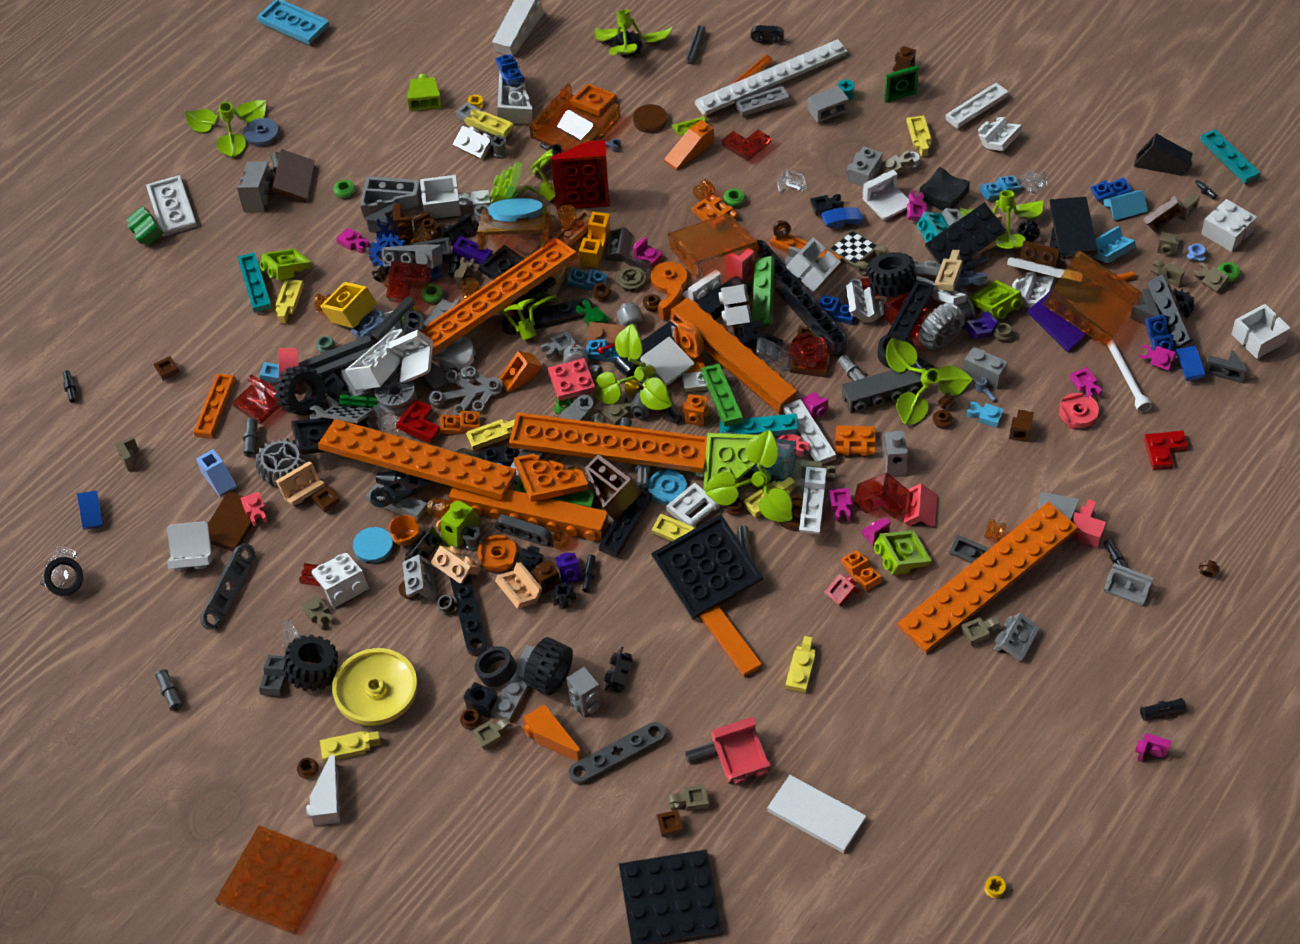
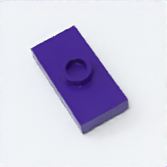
(469, 250)

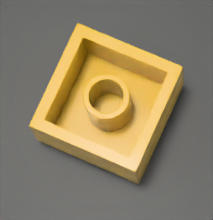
(348, 304)

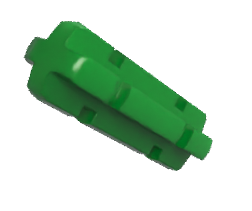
(357, 401)

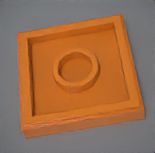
(593, 99)

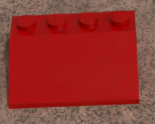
(581, 176)

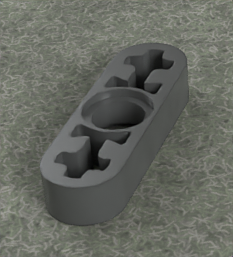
(523, 530)

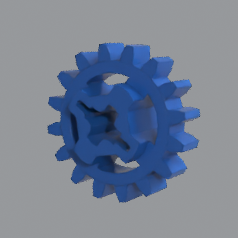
(376, 250)

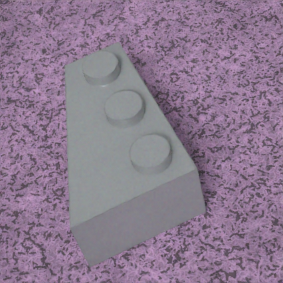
(255, 186)
(382, 192)

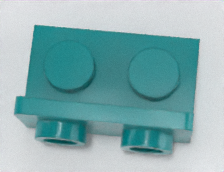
(931, 225)

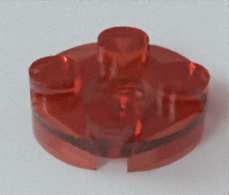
(808, 359)

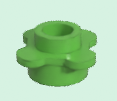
(559, 409)

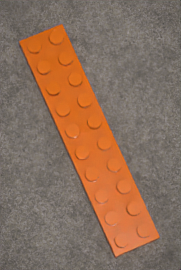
(498, 294)
(609, 441)
(417, 459)
(987, 577)

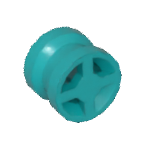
(847, 87)

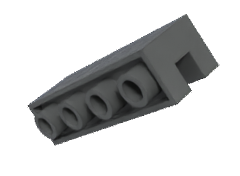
(338, 358)
(880, 389)

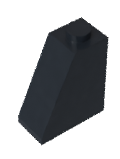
(1163, 156)

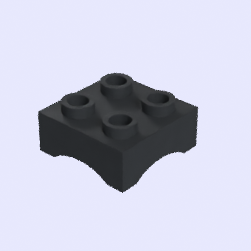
(944, 189)

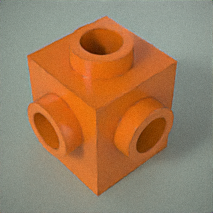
(696, 409)

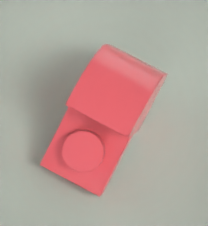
(287, 358)
(1089, 529)

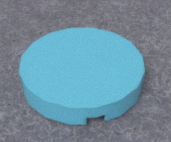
(666, 486)
(373, 545)

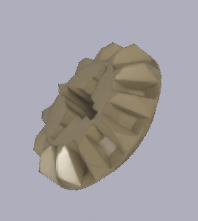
(631, 272)

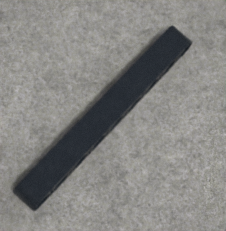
(709, 304)
(805, 304)

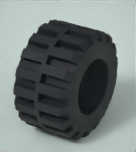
(892, 274)
(286, 390)
(548, 666)
(310, 675)

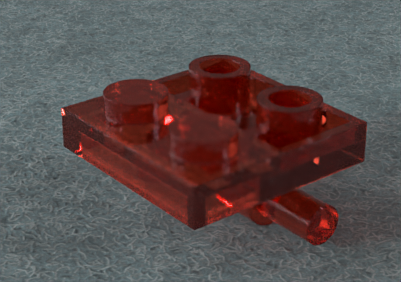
(257, 400)

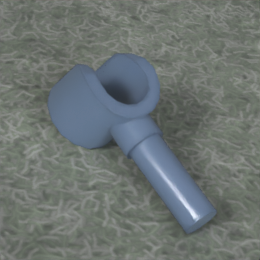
(614, 144)
(983, 388)

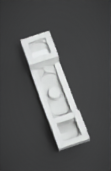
(812, 500)

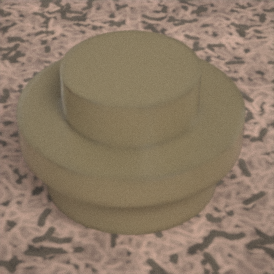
(1003, 332)

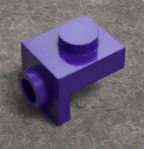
(981, 327)
(568, 568)

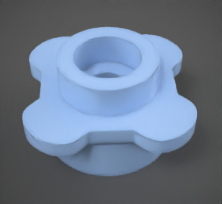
(1196, 252)

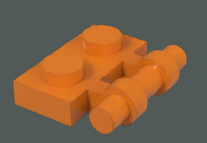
(707, 210)
(852, 436)

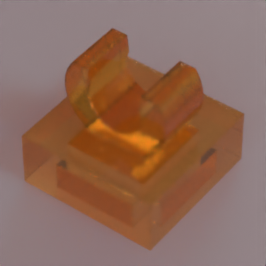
(420, 236)

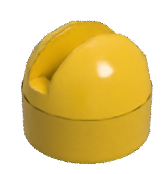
(630, 388)

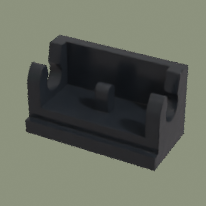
(745, 331)

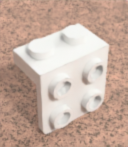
(884, 196)
(415, 353)
(189, 546)
(340, 579)

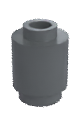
(638, 409)

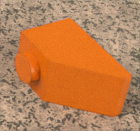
(520, 371)

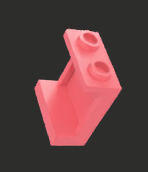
(740, 750)

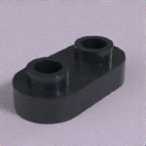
(767, 34)
(412, 321)
(503, 455)

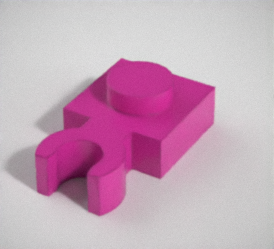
(915, 207)
(351, 239)
(1160, 357)
(1085, 380)
(841, 502)

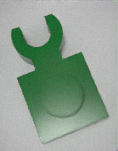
(592, 315)

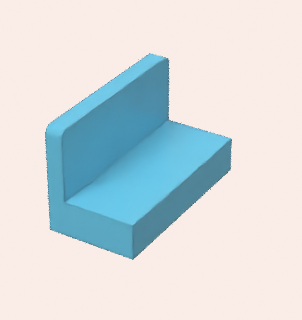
(1127, 204)

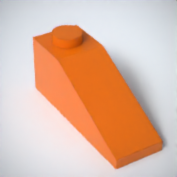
(692, 143)
(549, 733)

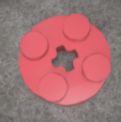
(1075, 419)

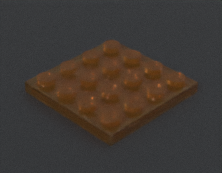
(276, 879)

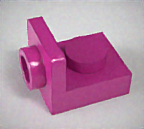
(644, 251)
(815, 405)
(873, 531)
(1154, 745)

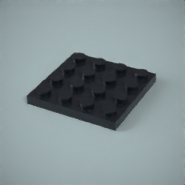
(707, 566)
(670, 898)

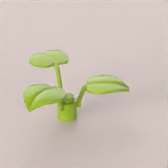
(625, 22)
(229, 145)
(546, 187)
(1007, 204)
(525, 327)
(655, 392)
(910, 406)
(763, 451)

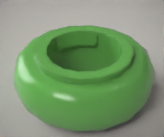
(344, 193)
(734, 193)
(1228, 266)
(432, 298)

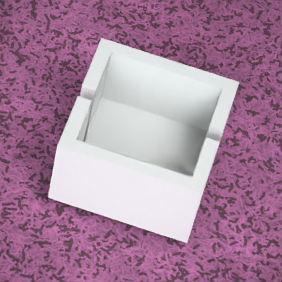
(440, 196)
(1228, 225)
(804, 264)
(738, 314)
(1256, 331)

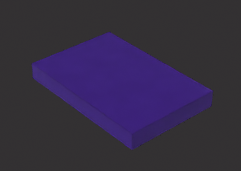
(1057, 327)

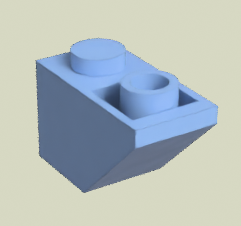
(216, 473)

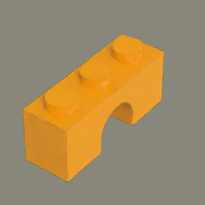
(594, 245)

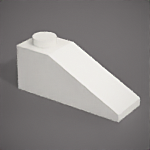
(324, 799)

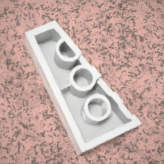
(517, 25)
(513, 102)
(376, 364)

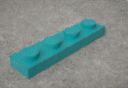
(1230, 156)
(254, 282)
(777, 424)

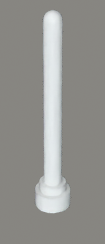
(1142, 402)

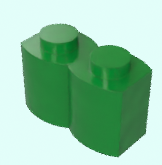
(144, 226)

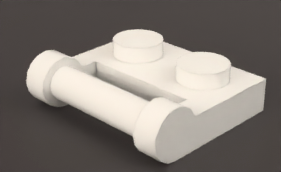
(690, 501)

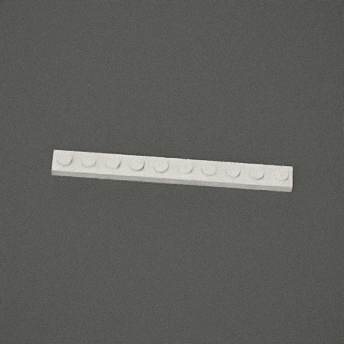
(770, 77)

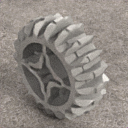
(941, 326)
(278, 457)

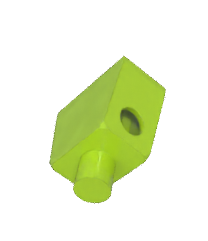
(423, 94)
(455, 520)

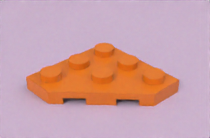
(548, 479)

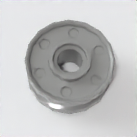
(395, 395)

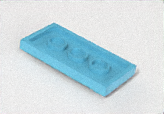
(293, 21)

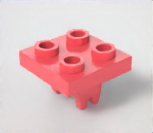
(571, 379)

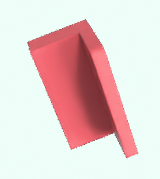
(740, 265)
(922, 506)

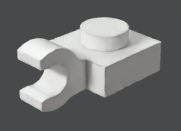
(475, 199)

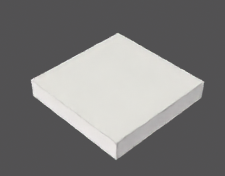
(668, 361)

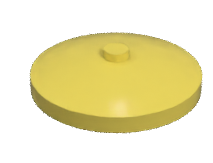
(374, 686)

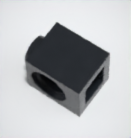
(482, 706)

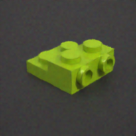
(506, 183)
(284, 263)
(997, 299)
(901, 551)

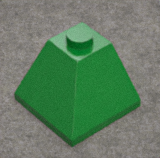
(901, 83)

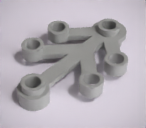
(469, 391)

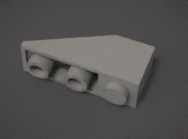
(419, 254)

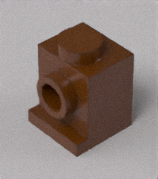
(904, 58)
(427, 224)
(1021, 426)
(544, 572)

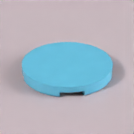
(515, 208)

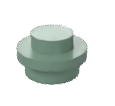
(325, 344)

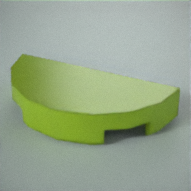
(681, 128)

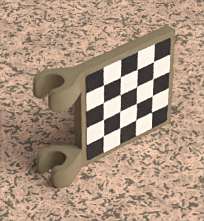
(855, 249)

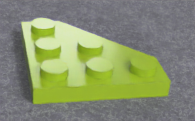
(726, 454)

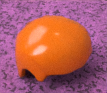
(404, 530)

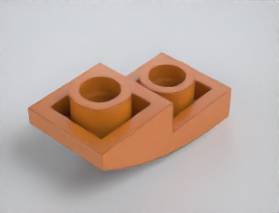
(674, 296)
(459, 424)
(861, 571)

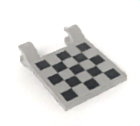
(341, 412)

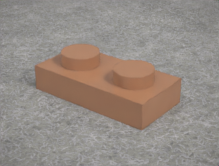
(602, 331)

